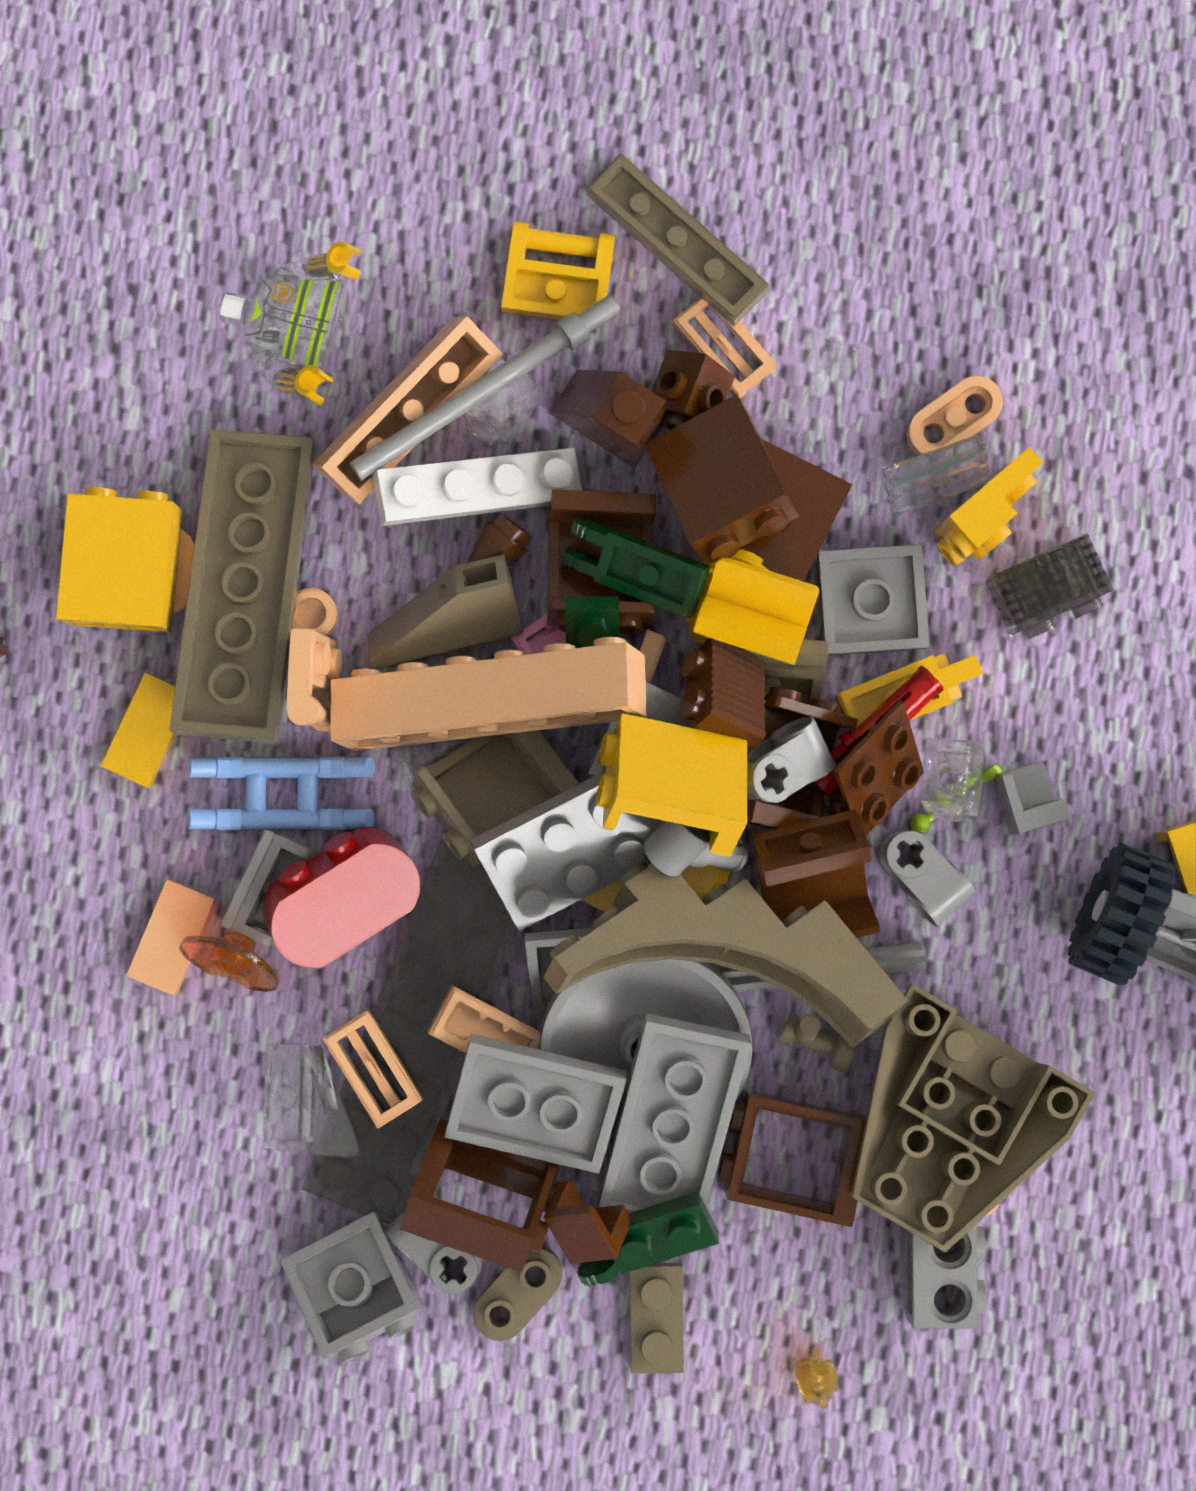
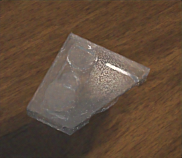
(303, 1103)

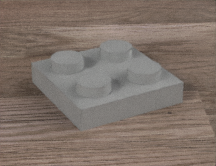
(873, 599)

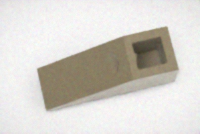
(456, 611)

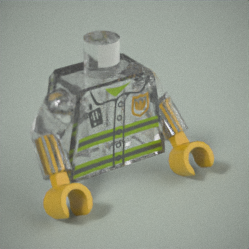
(295, 320)

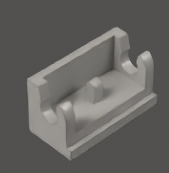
(269, 860)

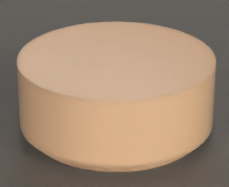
(315, 611)

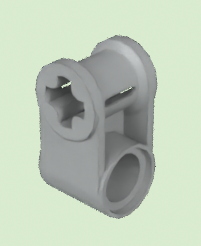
(787, 761)
(930, 882)
(431, 1258)

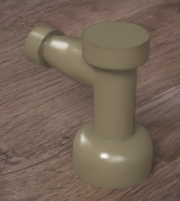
(809, 1035)

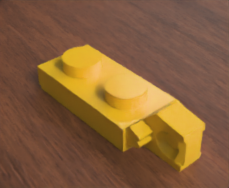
(867, 697)

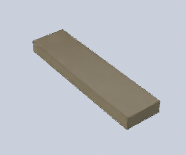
(677, 240)

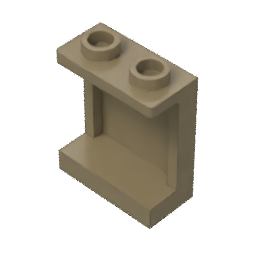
(489, 785)

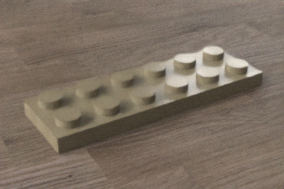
(243, 586)

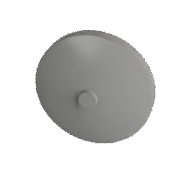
(605, 1012)

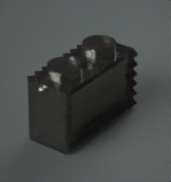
(1049, 586)

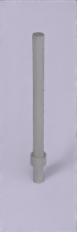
(569, 333)

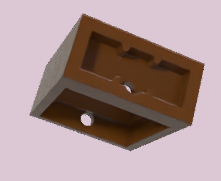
(841, 1205)
(470, 1230)

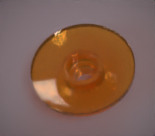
(232, 959)

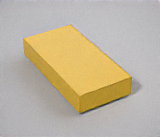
(143, 733)

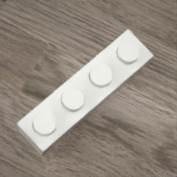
(473, 486)

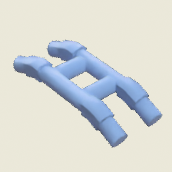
(255, 814)

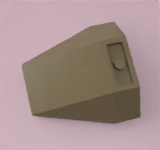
(956, 1121)

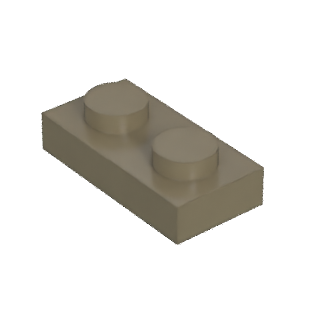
(657, 1319)

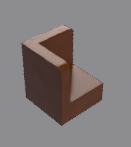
(585, 1231)

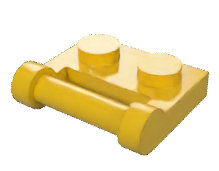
(552, 288)

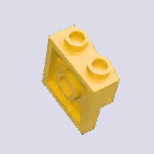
(982, 519)

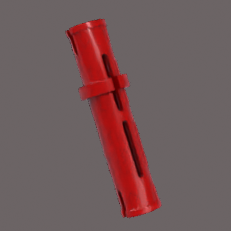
(914, 693)

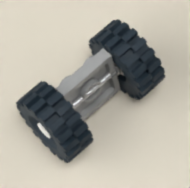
(1134, 918)

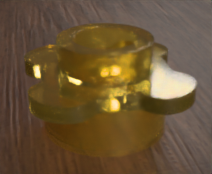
(816, 1379)

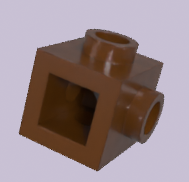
(690, 385)

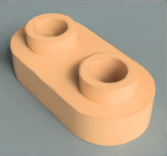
(951, 416)

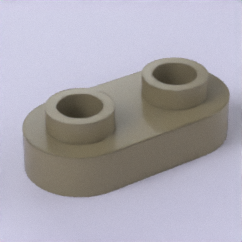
(518, 1295)

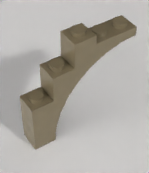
(735, 928)

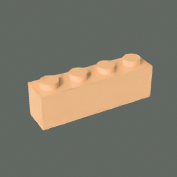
(440, 370)

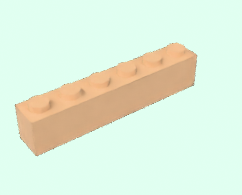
(488, 696)

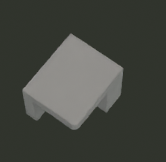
(1028, 799)

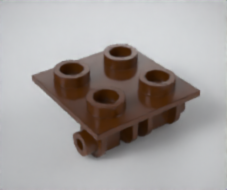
(878, 770)

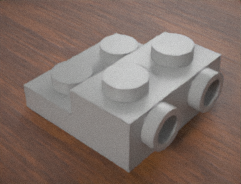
(353, 1289)

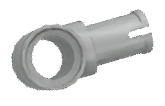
(677, 846)

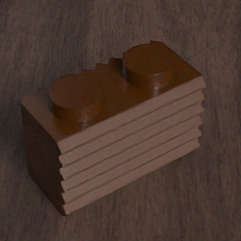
(724, 692)

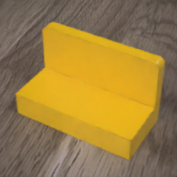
(756, 610)

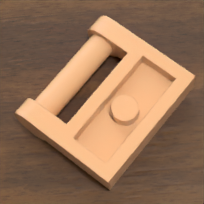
(310, 671)

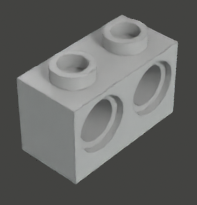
(930, 1271)

